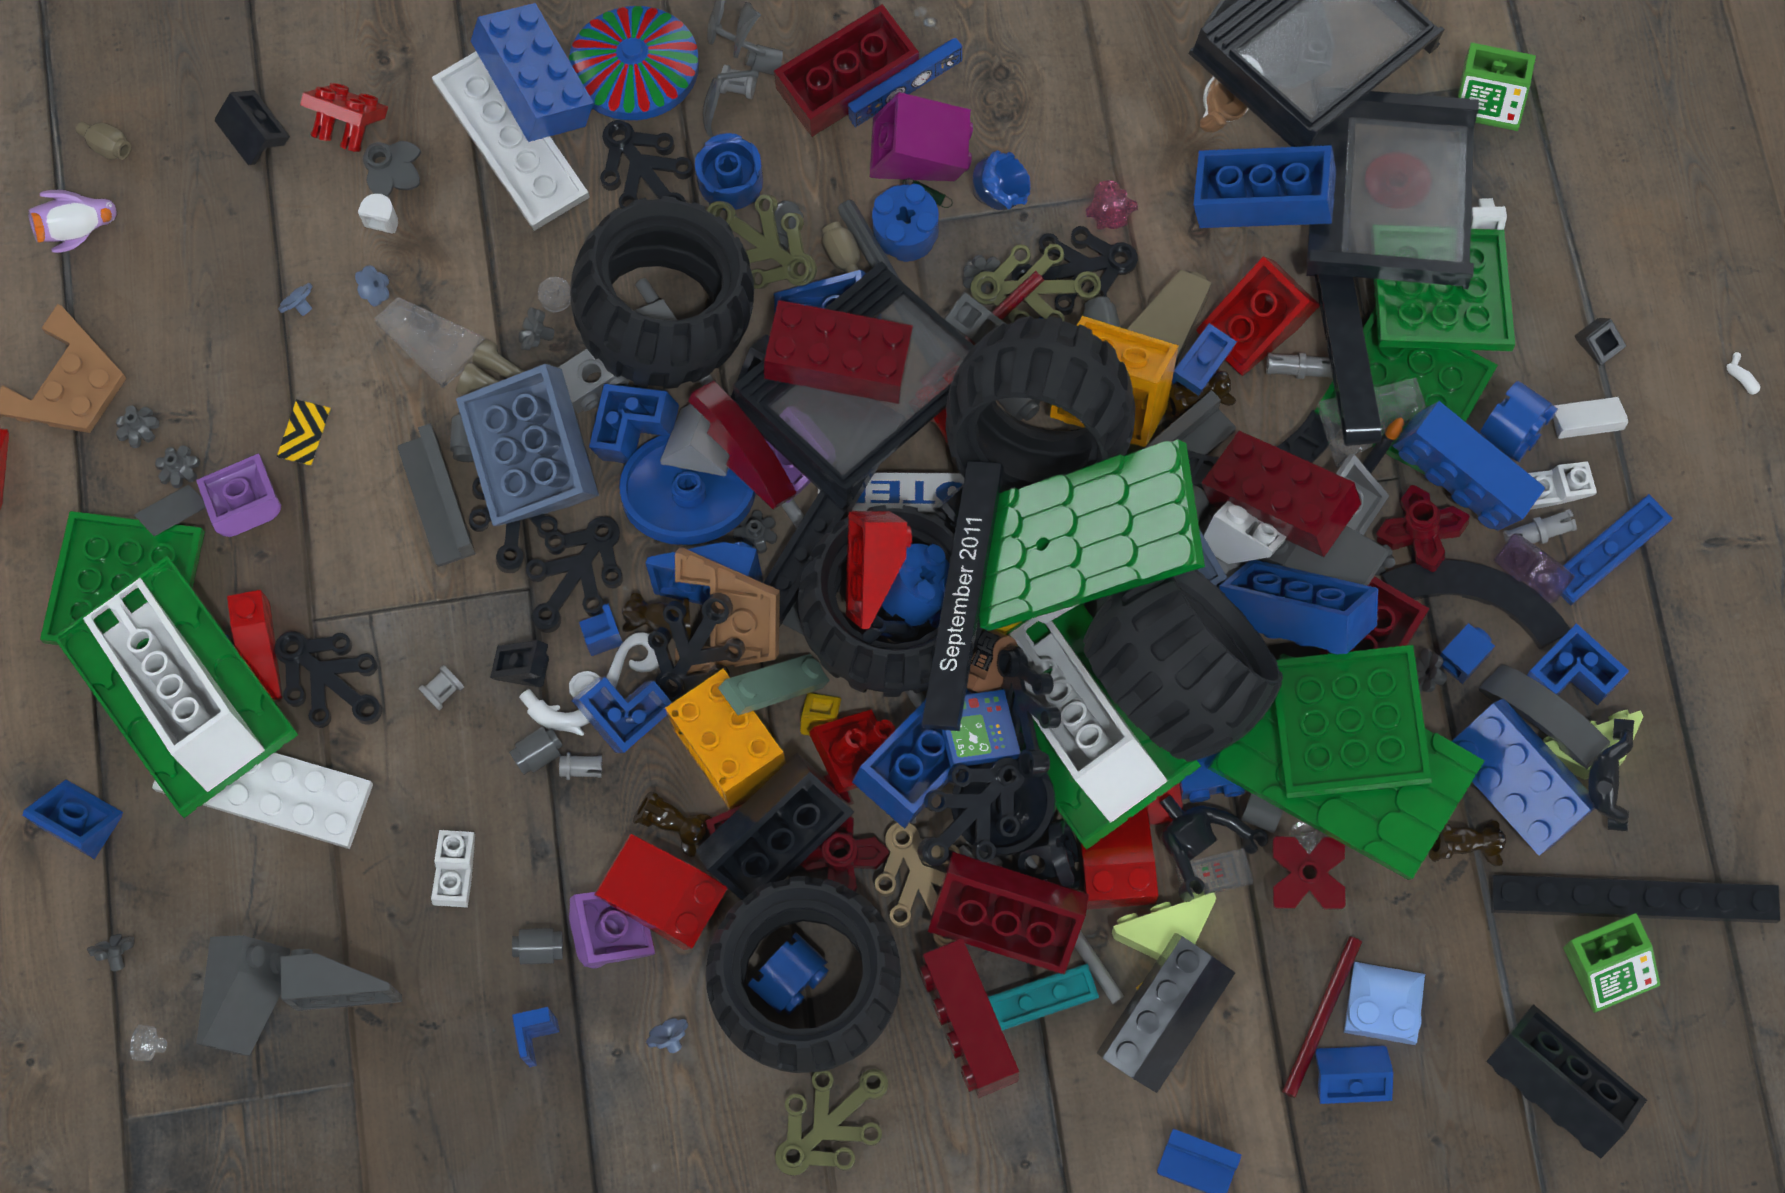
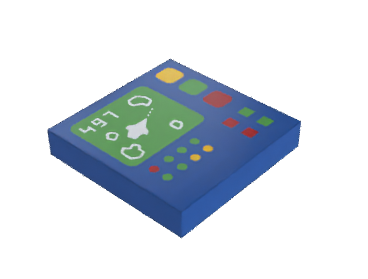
(984, 731)

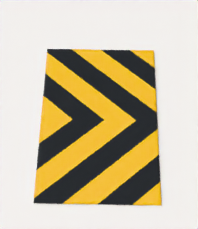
(303, 432)

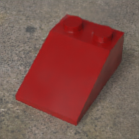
(1261, 313)
(873, 560)
(1121, 866)
(661, 892)

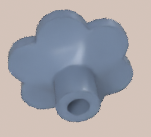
(372, 285)
(297, 300)
(668, 1035)

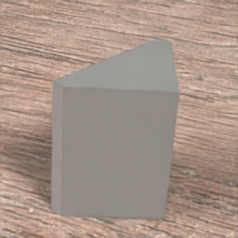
(692, 447)
(1369, 491)

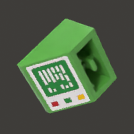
(1500, 83)
(1613, 962)

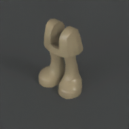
(485, 357)

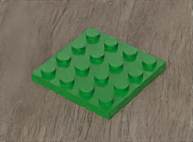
(1448, 314)
(1442, 374)
(105, 555)
(1351, 722)

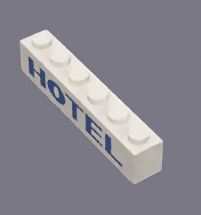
(908, 489)

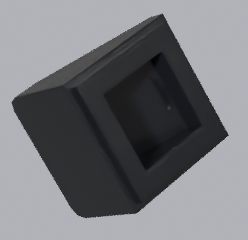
(1601, 340)

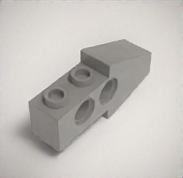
(577, 369)

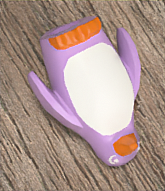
(69, 218)

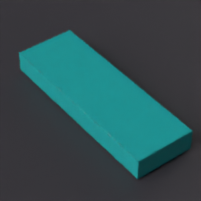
(1044, 997)

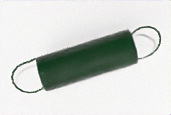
(937, 196)

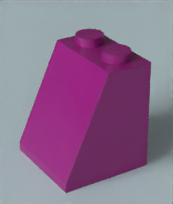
(920, 140)

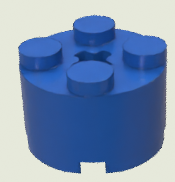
(729, 171)
(908, 205)
(1517, 421)
(919, 585)
(789, 974)

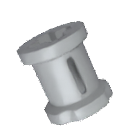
(734, 85)
(441, 687)

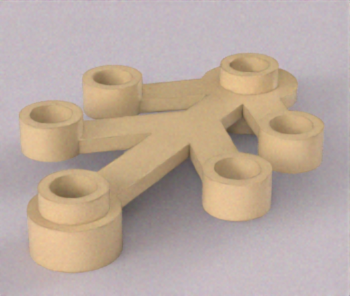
(919, 877)

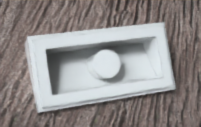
(1589, 417)

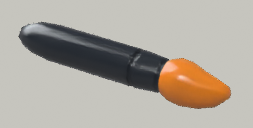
(1379, 450)

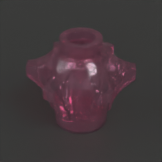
(1110, 205)

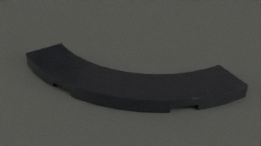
(1306, 442)
(1485, 586)

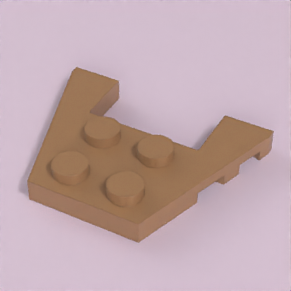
(76, 388)
(753, 613)

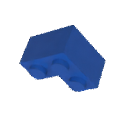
(625, 415)
(1580, 661)
(619, 719)

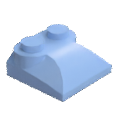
(1384, 1003)

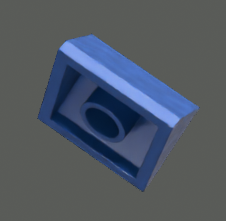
(74, 817)

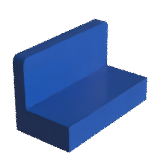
(1203, 359)
(533, 1025)
(1354, 1074)
(1198, 1163)

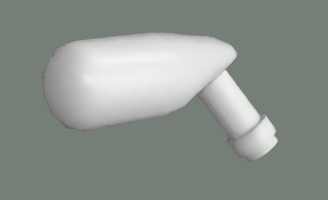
(1743, 375)

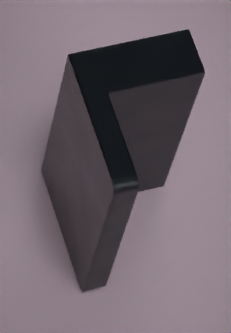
(250, 125)

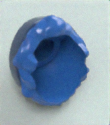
(1001, 181)

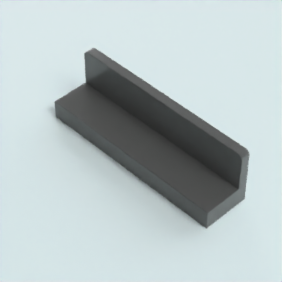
(1200, 427)
(436, 498)

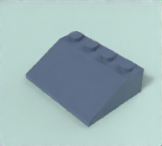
(527, 445)

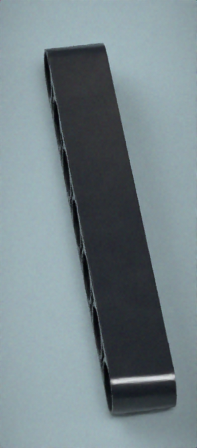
(1348, 360)

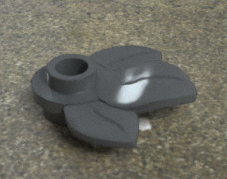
(395, 170)

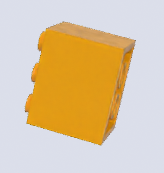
(1150, 370)
(728, 747)

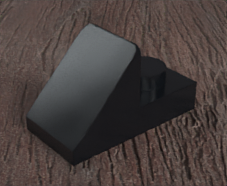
(521, 663)

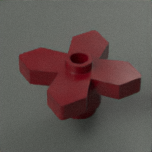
(1423, 527)
(861, 854)
(1323, 887)

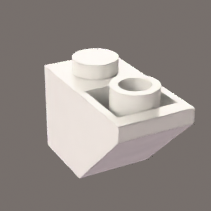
(1240, 536)

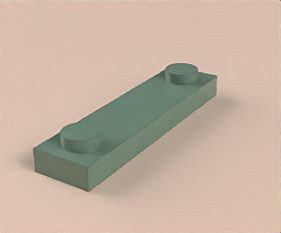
(773, 684)

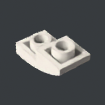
(1564, 484)
(453, 868)

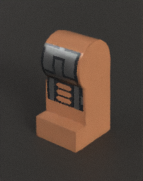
(983, 668)

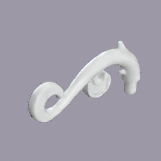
(573, 721)

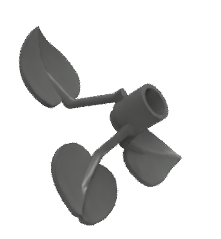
(759, 57)

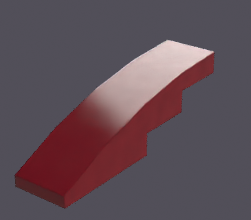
(748, 450)

